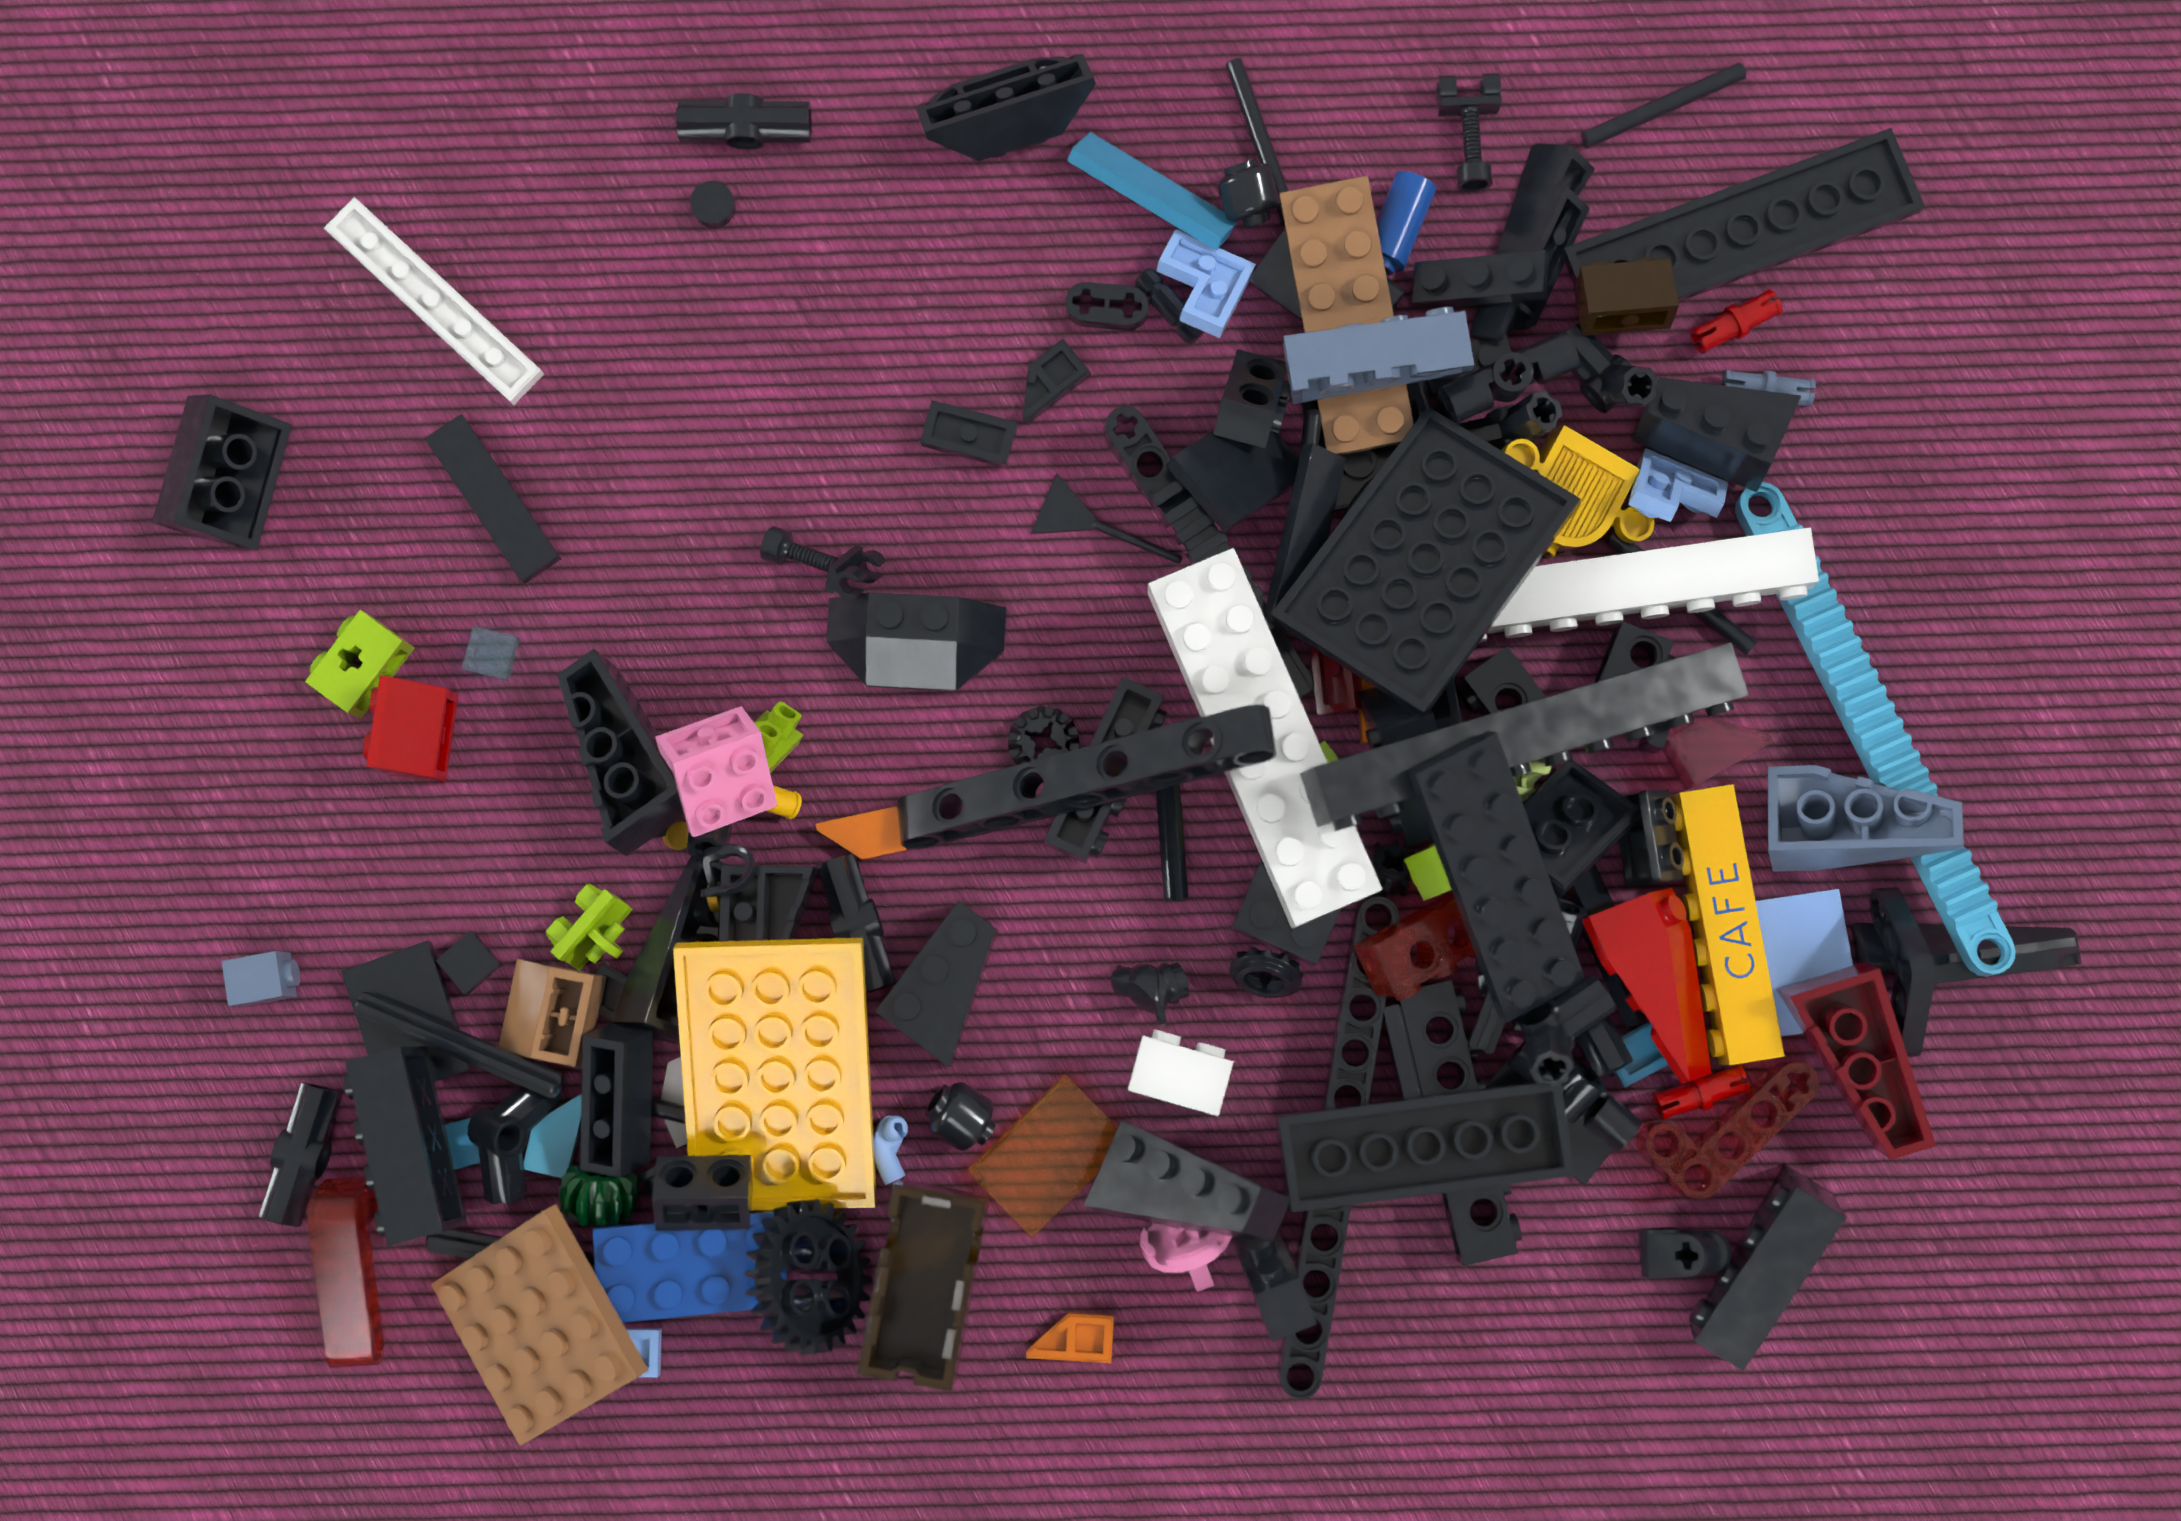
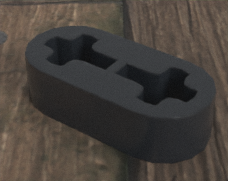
(1109, 296)

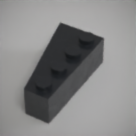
(621, 754)
(1173, 1186)
(1766, 1267)

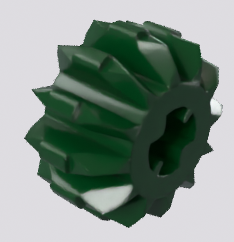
(597, 1197)

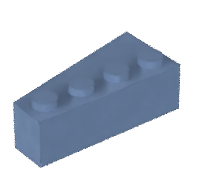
(1377, 355)

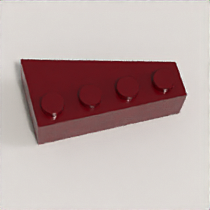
(1861, 1047)

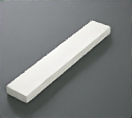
(434, 301)

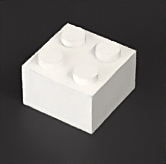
(1181, 1074)

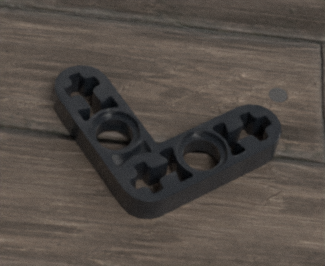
(1911, 961)

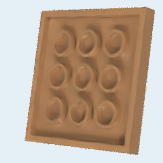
(539, 1326)

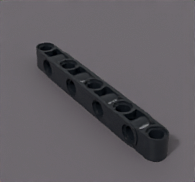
(1087, 777)

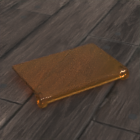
(1046, 1156)

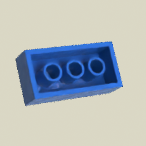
(675, 1270)

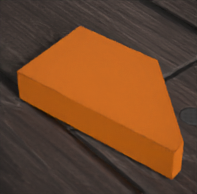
(866, 834)
(1076, 1338)

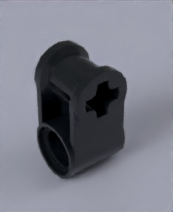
(1681, 1253)

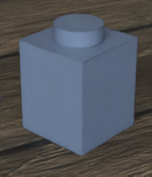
(260, 978)

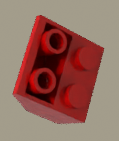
(410, 729)

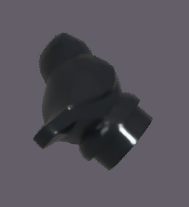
(1151, 986)

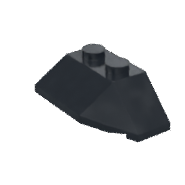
(1008, 106)
(915, 639)

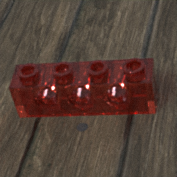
(1387, 952)

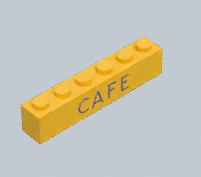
(1726, 928)

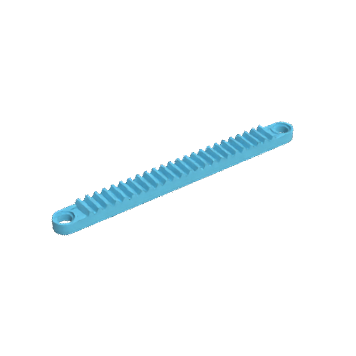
(1882, 742)

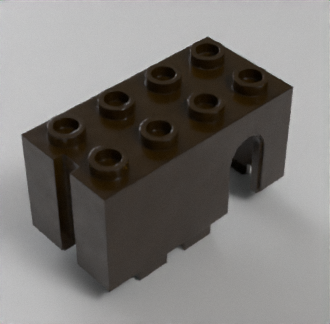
(924, 1284)

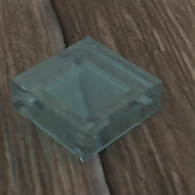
(490, 653)

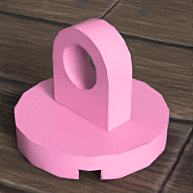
(1183, 1250)

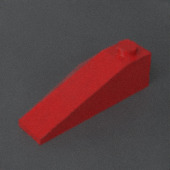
(1655, 958)

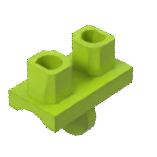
(779, 733)
(593, 931)

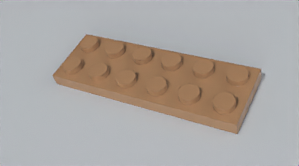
(1339, 284)

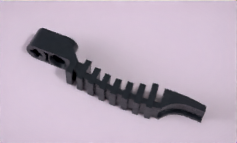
(1188, 518)

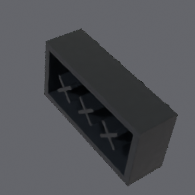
(404, 1144)

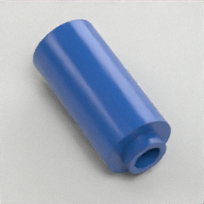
(1403, 218)

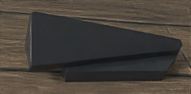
(1542, 217)
(2035, 950)

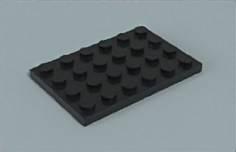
(1425, 561)

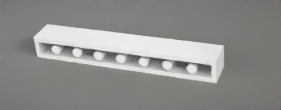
(1660, 581)

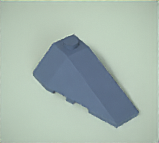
(1842, 821)

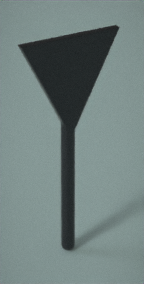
(1066, 513)

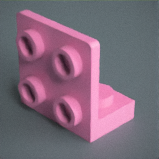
(719, 770)

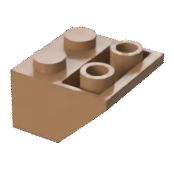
(551, 1012)

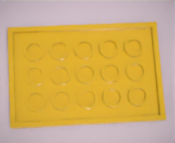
(780, 1065)

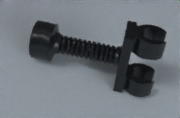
(1474, 173)
(779, 546)

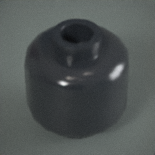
(1248, 193)
(960, 1116)

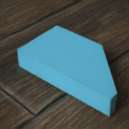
(555, 1140)

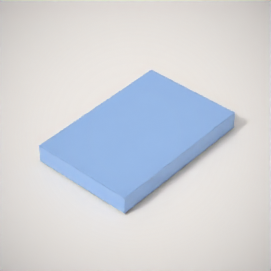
(1802, 941)

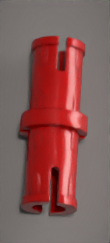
(1736, 321)
(1701, 1092)

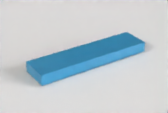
(1152, 190)

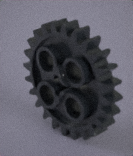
(808, 1312)

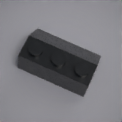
(222, 472)

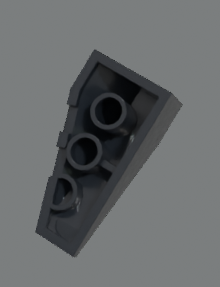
(650, 988)

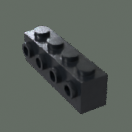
(1129, 712)

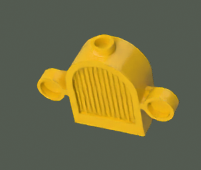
(1594, 477)

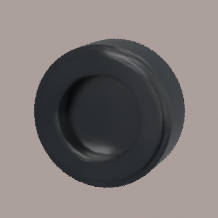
(712, 204)

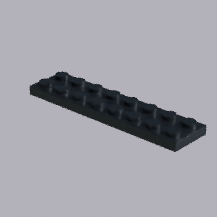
(1767, 217)

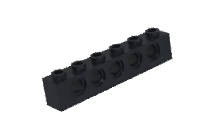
(1502, 1230)

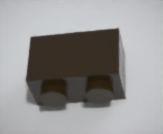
(1626, 296)

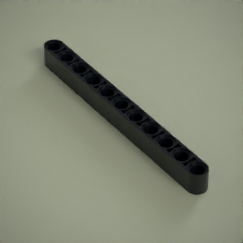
(1360, 1077)

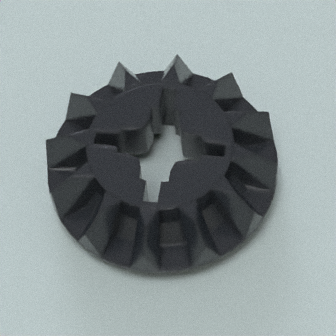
(1036, 721)
(1249, 973)

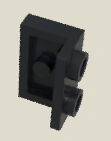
(1651, 845)

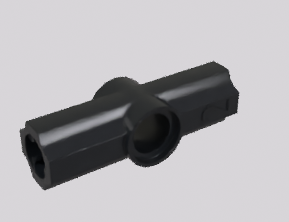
(744, 121)
(856, 917)
(300, 1154)

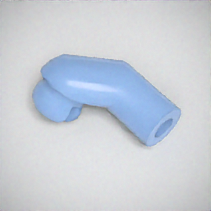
(887, 1141)

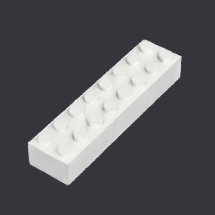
(1234, 664)

